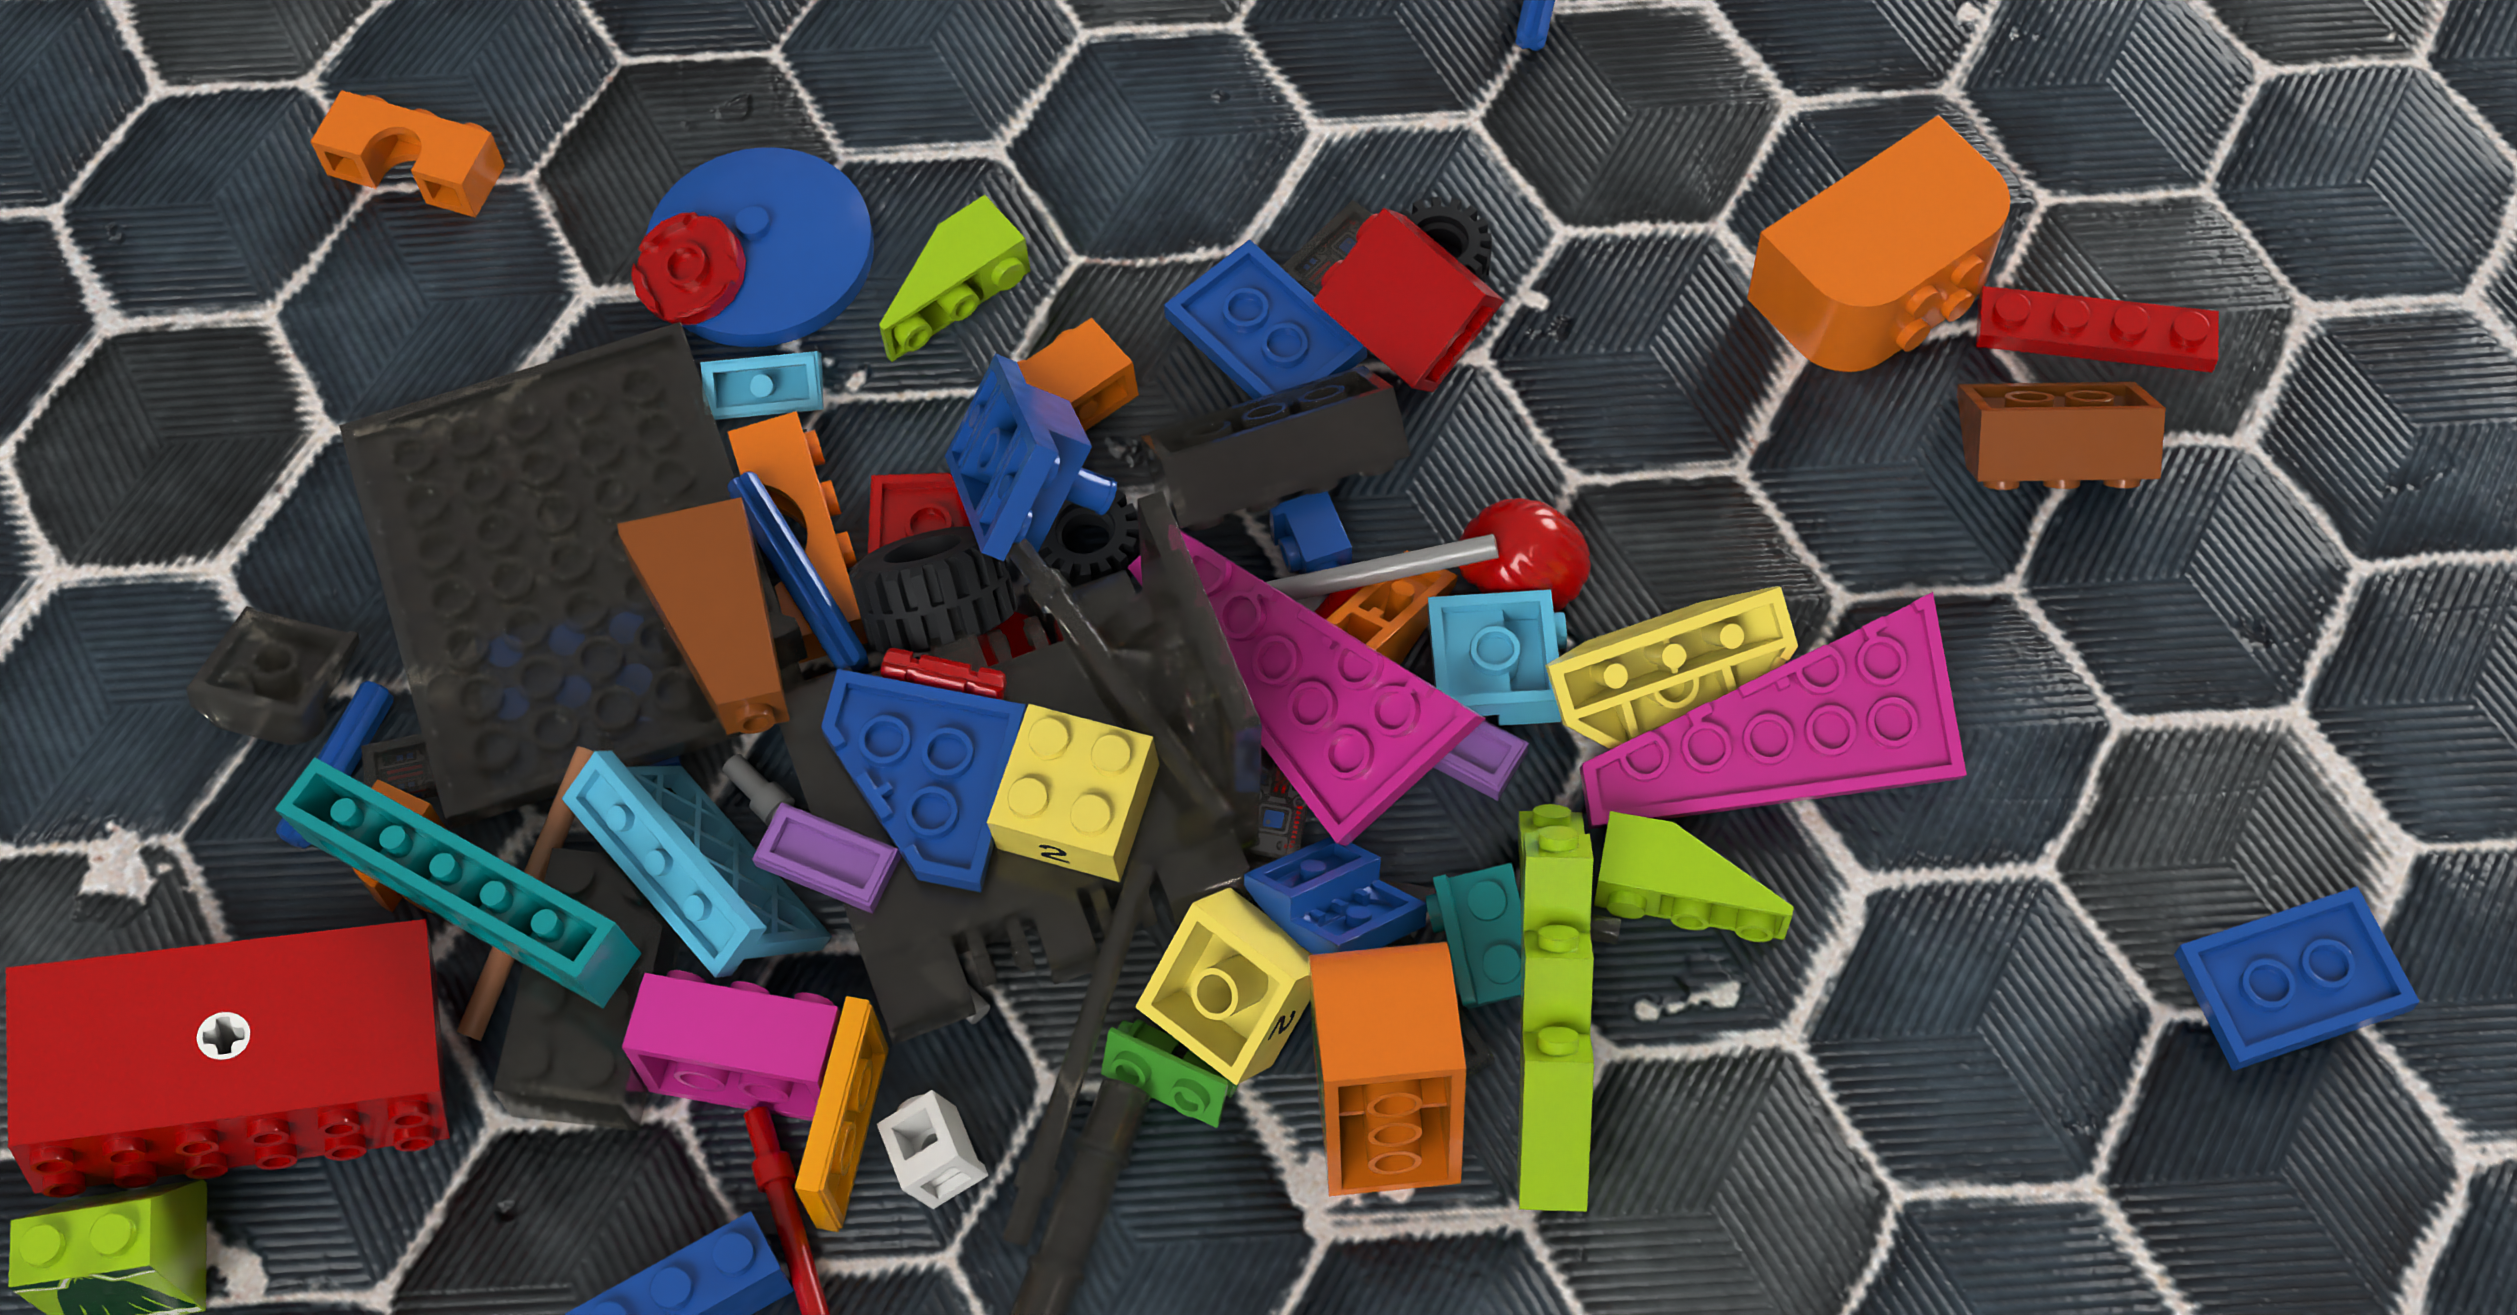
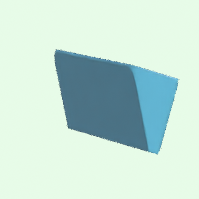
(764, 385)

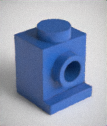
(1309, 534)

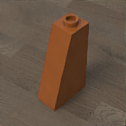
(711, 598)

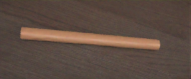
(499, 963)

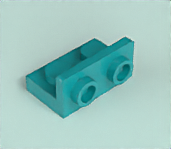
(1482, 932)

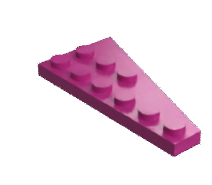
(1331, 709)
(1825, 725)

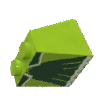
(115, 1253)

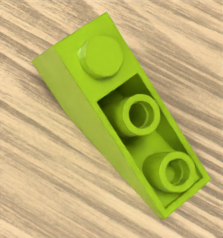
(958, 269)
(1672, 875)

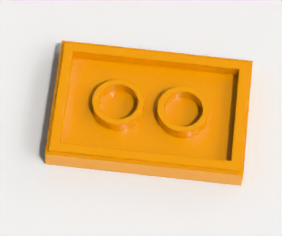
(842, 1115)

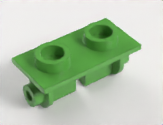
(1147, 1060)

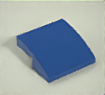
(1333, 899)

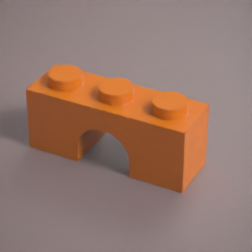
(369, 136)

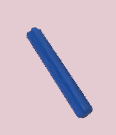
(798, 574)

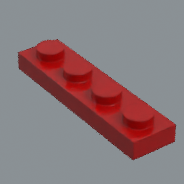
(2097, 329)

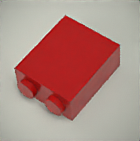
(1407, 299)

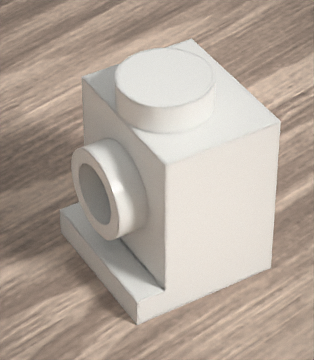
(930, 1149)

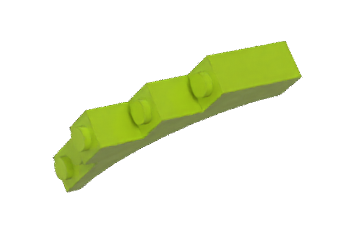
(1555, 1010)

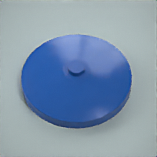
(800, 236)

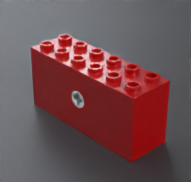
(224, 1057)

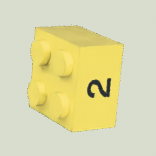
(1073, 792)
(1229, 986)

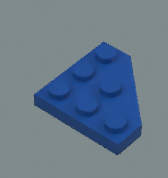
(925, 767)

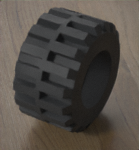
(930, 590)

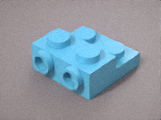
(1495, 652)

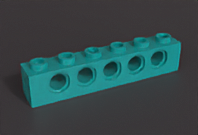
(460, 882)

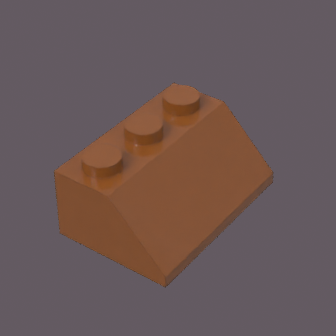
(2061, 433)

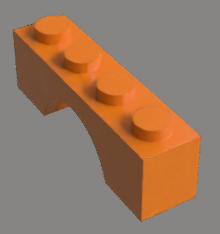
(785, 465)

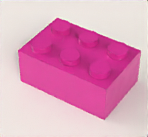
(731, 1043)

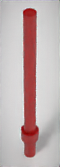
(775, 1177)

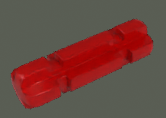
(943, 674)

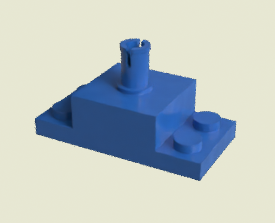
(1020, 461)

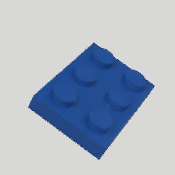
(1261, 325)
(2295, 978)

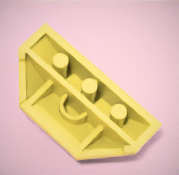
(1670, 664)

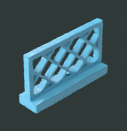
(666, 861)

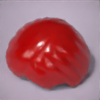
(1535, 551)

